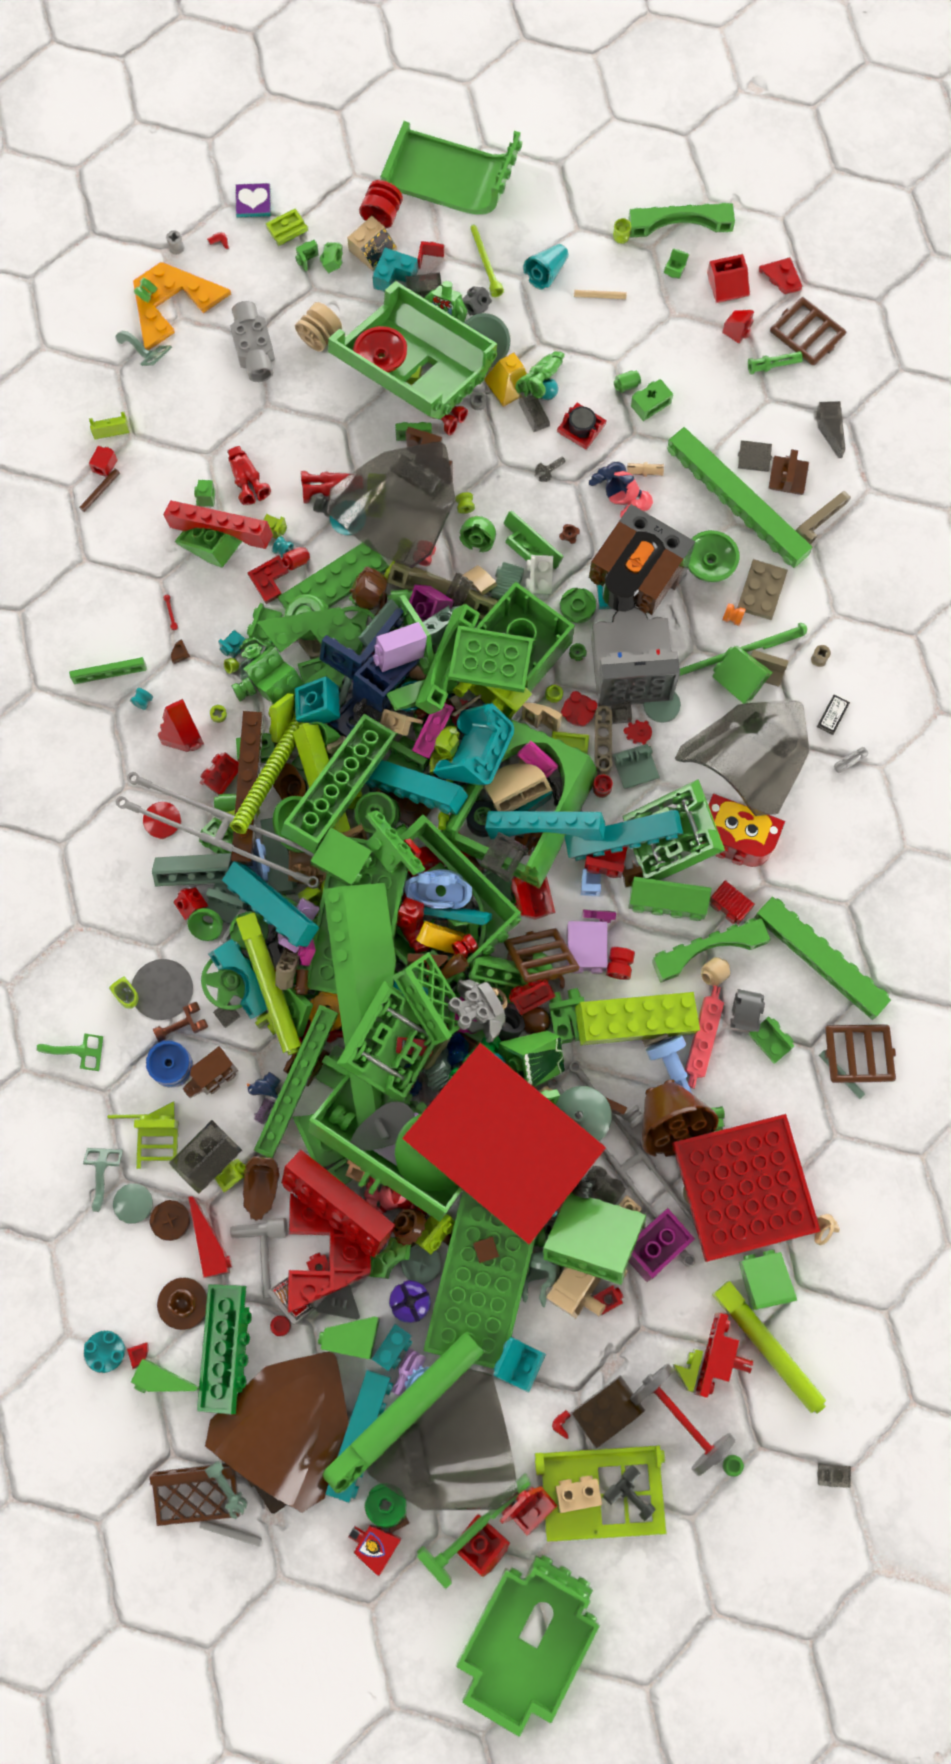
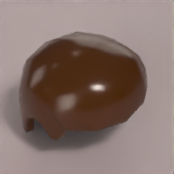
(536, 1020)

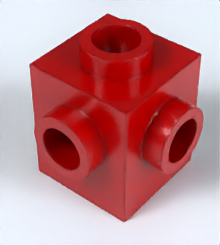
(189, 901)

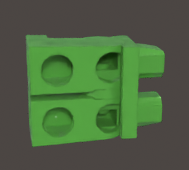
(563, 1013)

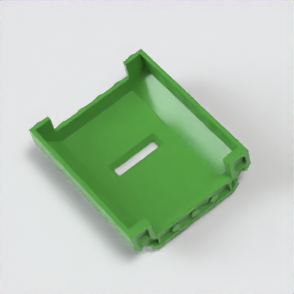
(433, 336)

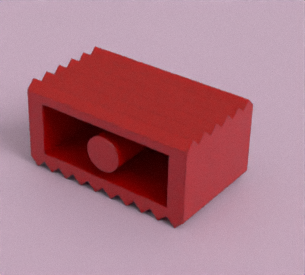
(731, 903)

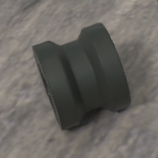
(584, 1187)

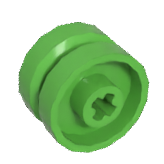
(373, 802)

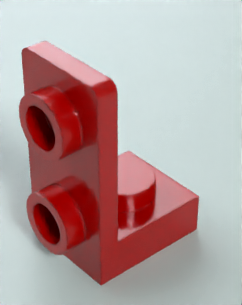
(421, 853)

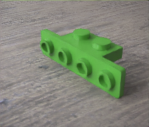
(527, 541)
(389, 847)

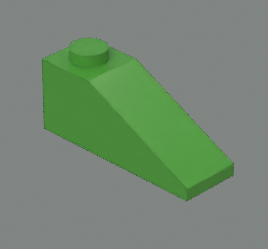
(155, 1378)

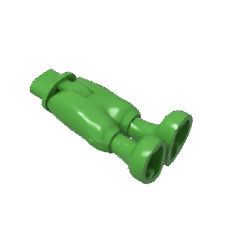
(541, 371)

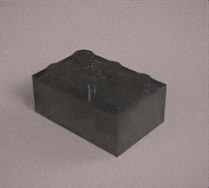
(205, 1156)

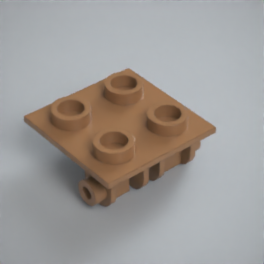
(301, 863)

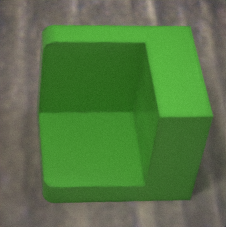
(340, 1170)

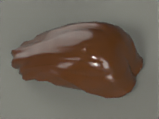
(260, 1186)

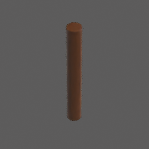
(99, 490)

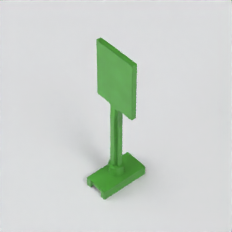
(437, 1564)

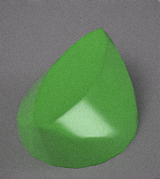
(328, 734)

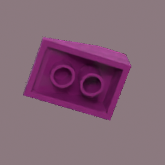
(659, 1245)

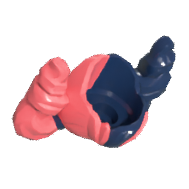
(621, 487)

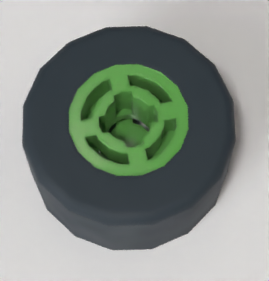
(475, 820)

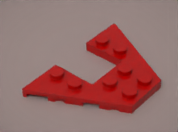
(346, 1259)

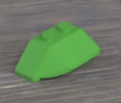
(498, 974)

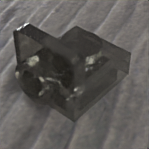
(834, 1475)

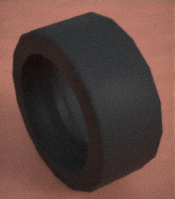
(517, 1023)

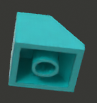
(317, 701)

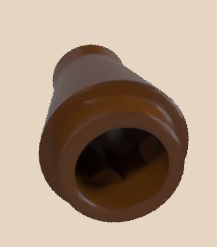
(454, 966)

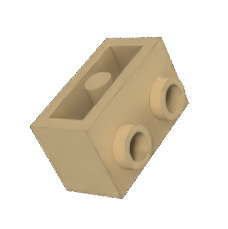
(578, 1495)

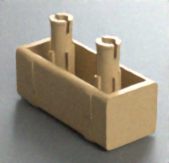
(574, 1292)

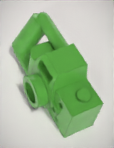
(332, 256)

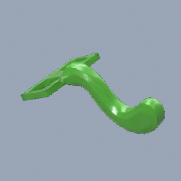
(81, 1050)

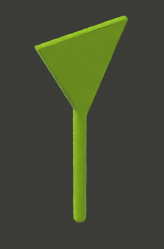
(167, 1110)

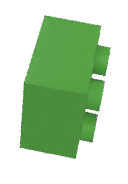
(527, 616)

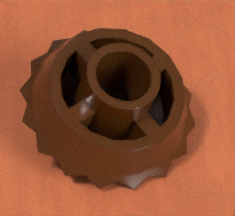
(409, 1226)

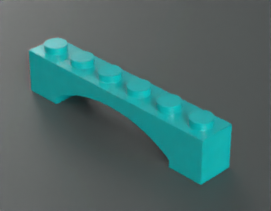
(580, 824)

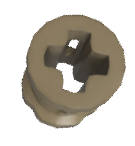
(821, 659)

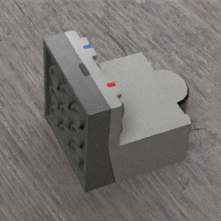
(633, 659)

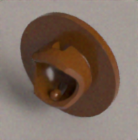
(182, 1303)

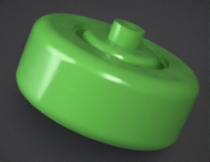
(304, 604)

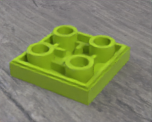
(281, 716)

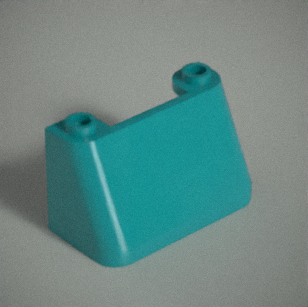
(482, 747)

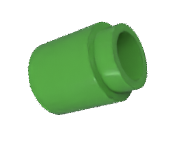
(627, 381)
(396, 593)
(225, 802)

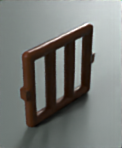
(828, 322)
(558, 943)
(830, 1053)

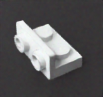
(540, 574)

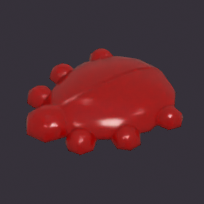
(638, 732)

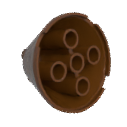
(672, 1116)

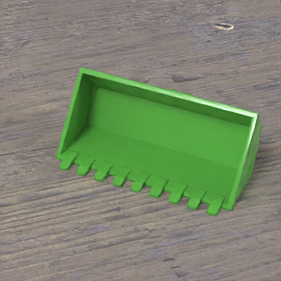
(373, 1164)

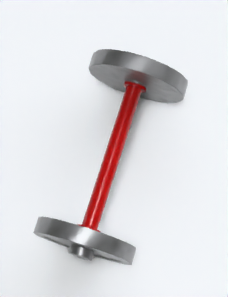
(714, 1453)

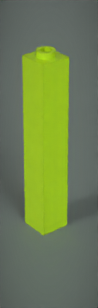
(314, 759)

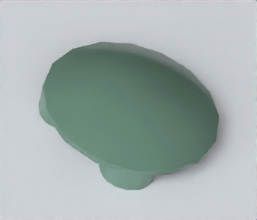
(132, 1203)

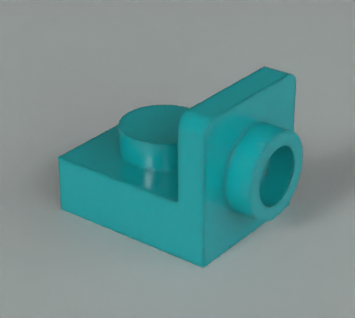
(231, 644)

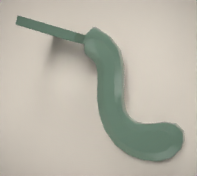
(123, 336)
(100, 1165)

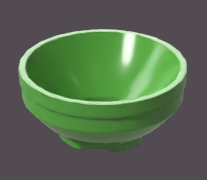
(204, 930)

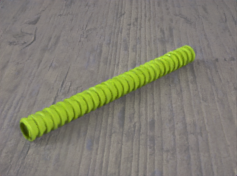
(265, 779)

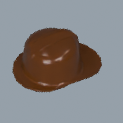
(290, 782)

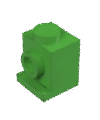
(205, 493)

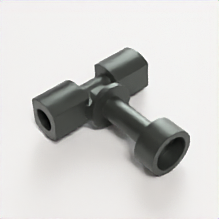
(625, 1488)

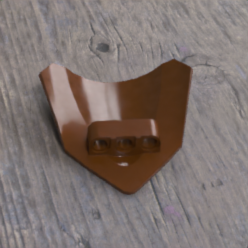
(285, 1429)

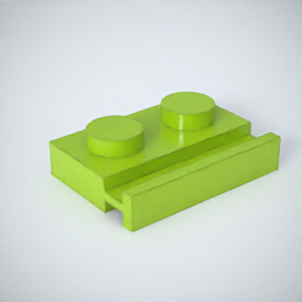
(286, 227)

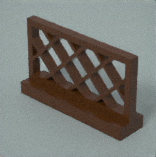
(189, 1476)

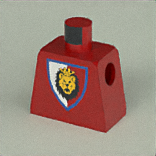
(374, 1546)

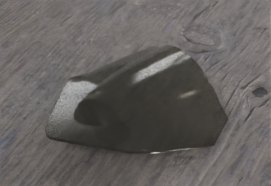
(397, 502)
(755, 750)
(454, 1452)

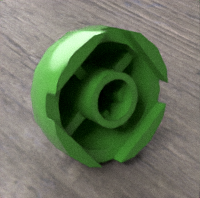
(478, 533)

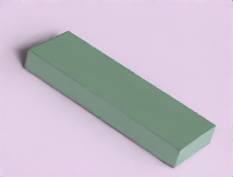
(378, 622)

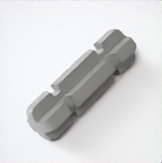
(851, 759)

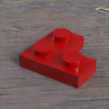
(264, 577)

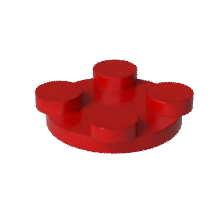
(579, 709)

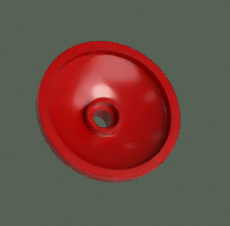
(383, 343)

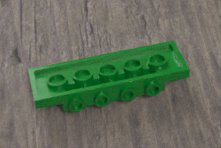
(223, 1349)

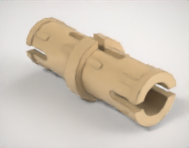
(645, 469)

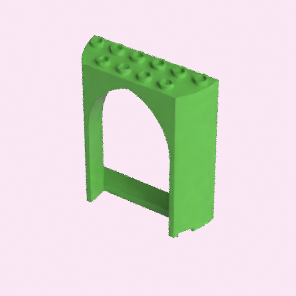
(577, 778)
(489, 899)

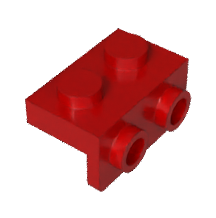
(531, 995)

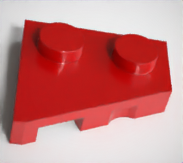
(783, 275)

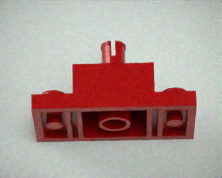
(719, 1357)

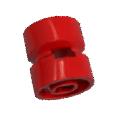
(620, 964)

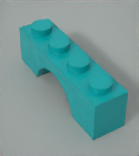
(230, 957)

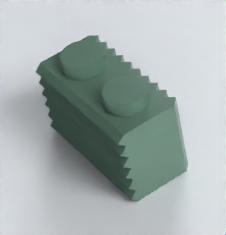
(506, 577)

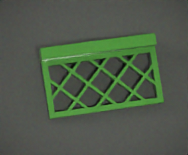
(411, 617)
(422, 1004)

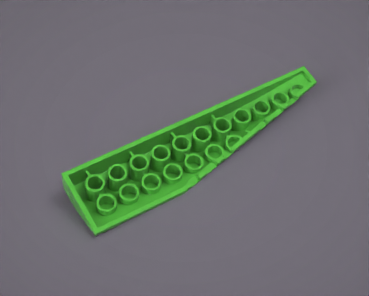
(361, 962)

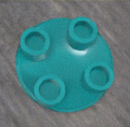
(104, 1351)

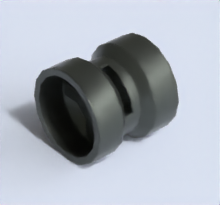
(321, 505)

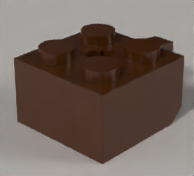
(210, 1073)

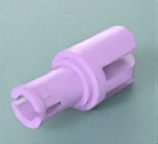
(411, 1361)

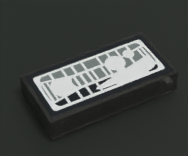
(833, 714)

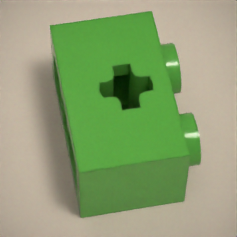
(651, 399)

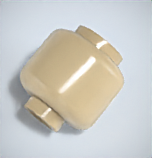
(715, 971)

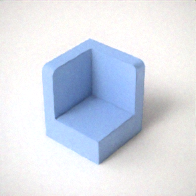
(590, 884)

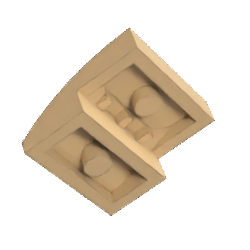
(537, 714)

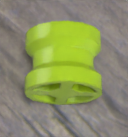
(465, 503)

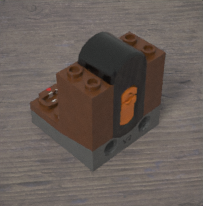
(640, 562)

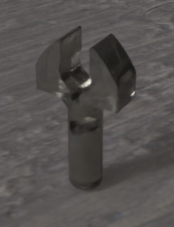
(548, 469)

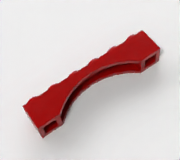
(247, 529)

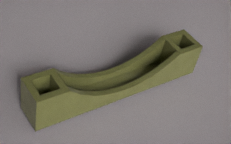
(408, 577)

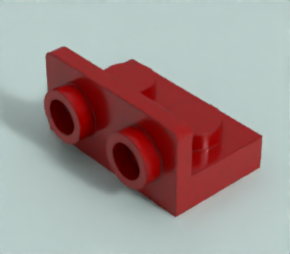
(220, 773)

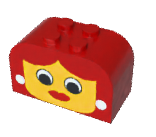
(745, 837)

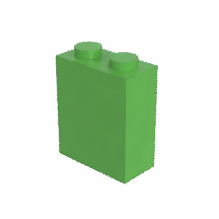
(341, 857)

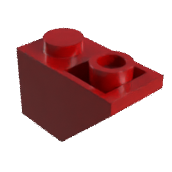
(739, 325)

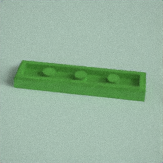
(108, 670)

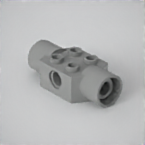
(252, 341)

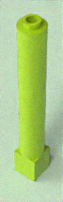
(266, 977)
(770, 1348)

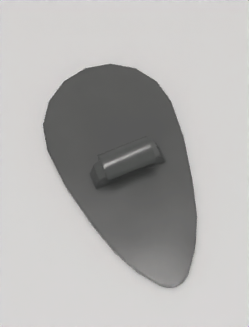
(382, 1126)

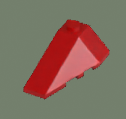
(179, 728)

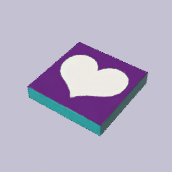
(253, 200)

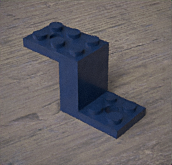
(372, 685)

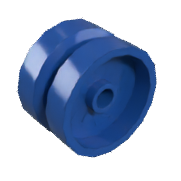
(168, 1052)

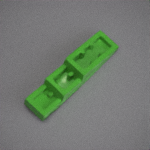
(407, 696)

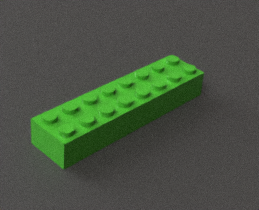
(338, 783)

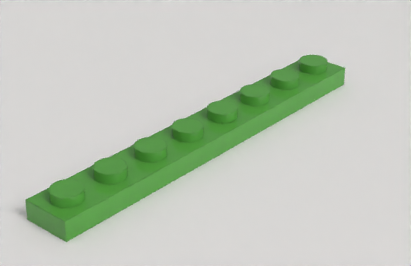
(296, 1081)

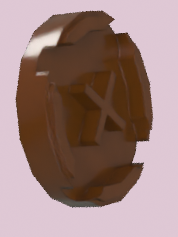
(170, 1220)

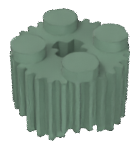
(439, 1072)

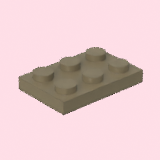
(762, 589)

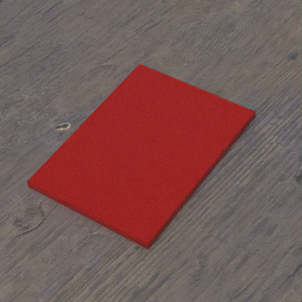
(504, 1143)

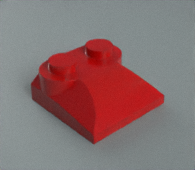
(484, 1549)

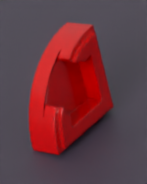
(138, 1353)

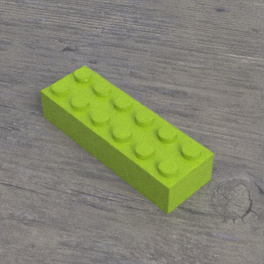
(636, 1018)

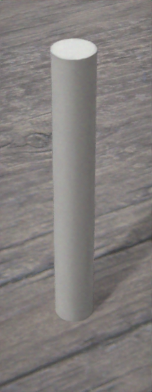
(265, 1266)
(232, 1533)

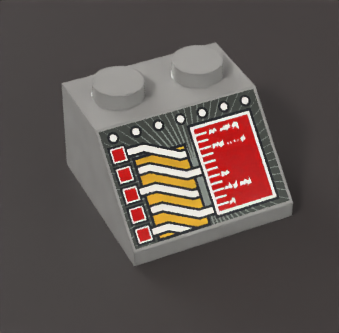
(280, 1295)

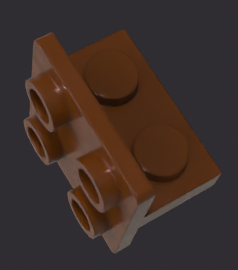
(788, 474)

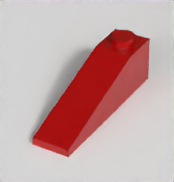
(211, 1252)

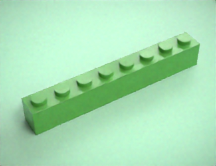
(822, 958)

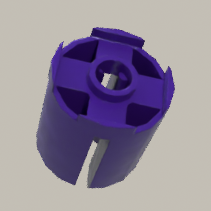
(398, 1299)

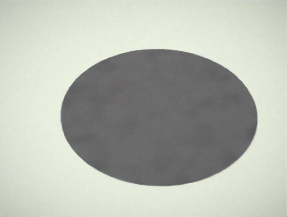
(162, 989)

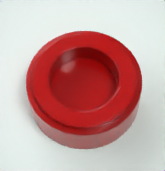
(280, 1325)

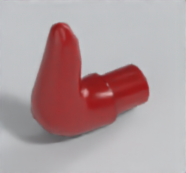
(220, 236)
(559, 1421)

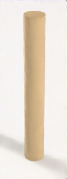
(600, 294)

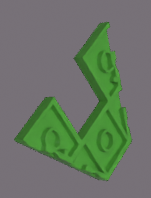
(329, 622)

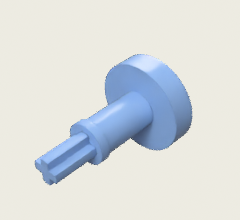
(667, 1050)

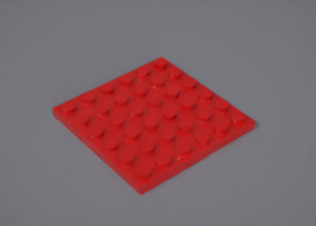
(746, 1187)

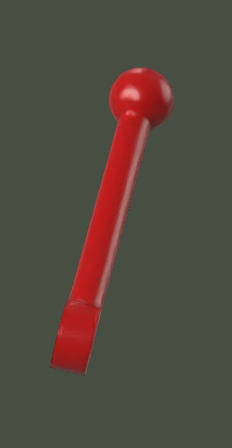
(173, 625)

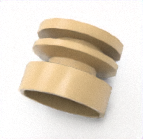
(318, 326)

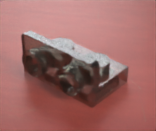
(605, 1187)

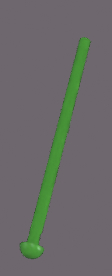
(766, 643)

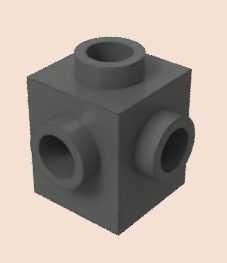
(476, 300)

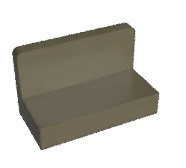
(774, 664)

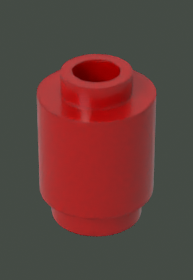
(295, 558)

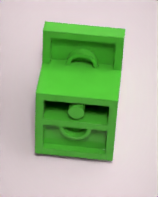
(273, 676)

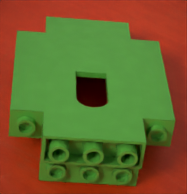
(512, 1675)

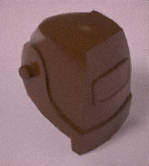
(368, 588)

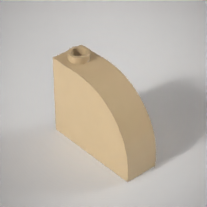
(516, 786)

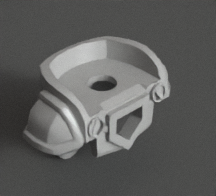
(481, 1005)

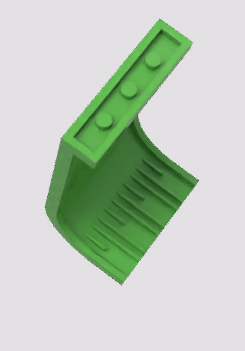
(449, 171)

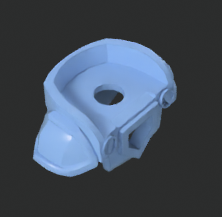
(423, 889)

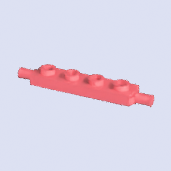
(704, 1039)

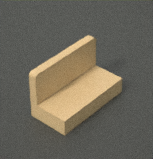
(397, 721)

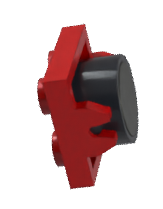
(581, 425)

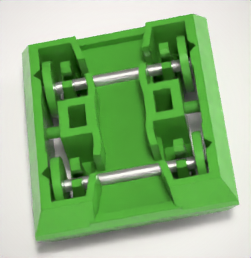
(697, 828)
(377, 1042)

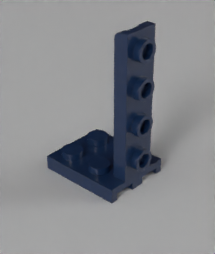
(345, 659)

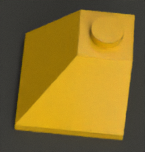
(504, 377)

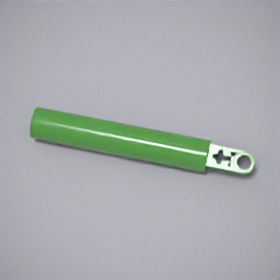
(402, 1413)

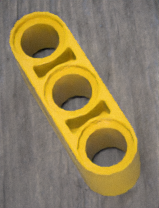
(439, 937)

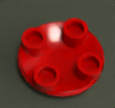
(157, 828)

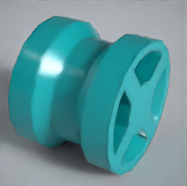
(281, 546)
(141, 698)

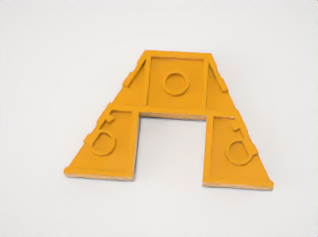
(169, 282)

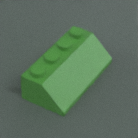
(669, 898)

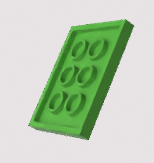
(490, 659)

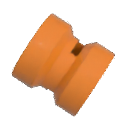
(733, 614)

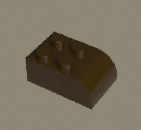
(607, 1412)

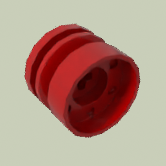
(381, 202)

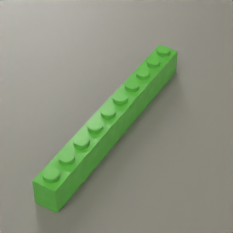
(739, 497)

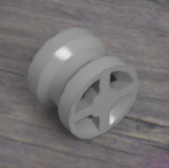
(633, 1116)

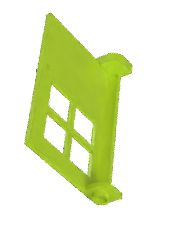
(586, 1522)

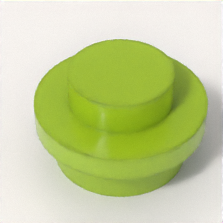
(554, 693)

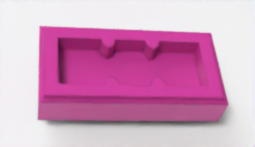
(535, 756)

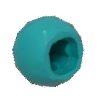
(551, 389)

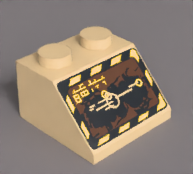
(369, 242)

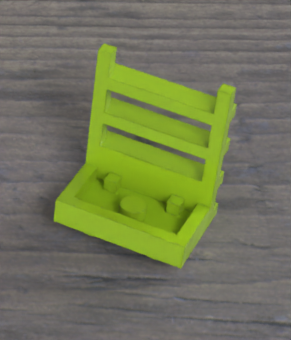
(156, 1128)

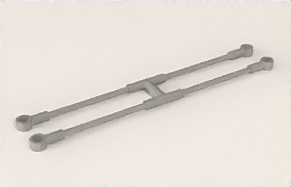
(217, 840)
(640, 1155)

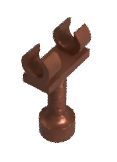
(161, 1033)

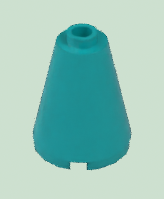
(545, 266)

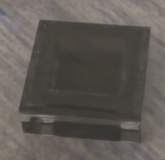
(226, 1017)

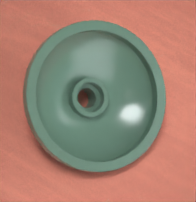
(494, 329)
(594, 1107)

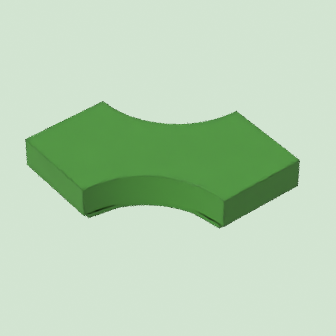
(385, 1261)

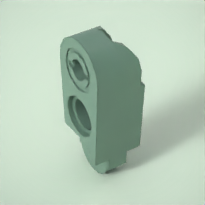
(437, 624)

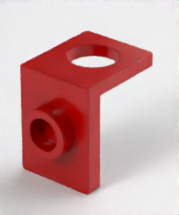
(430, 249)

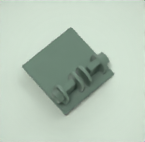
(635, 766)

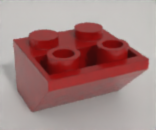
(729, 278)

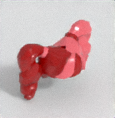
(388, 1199)

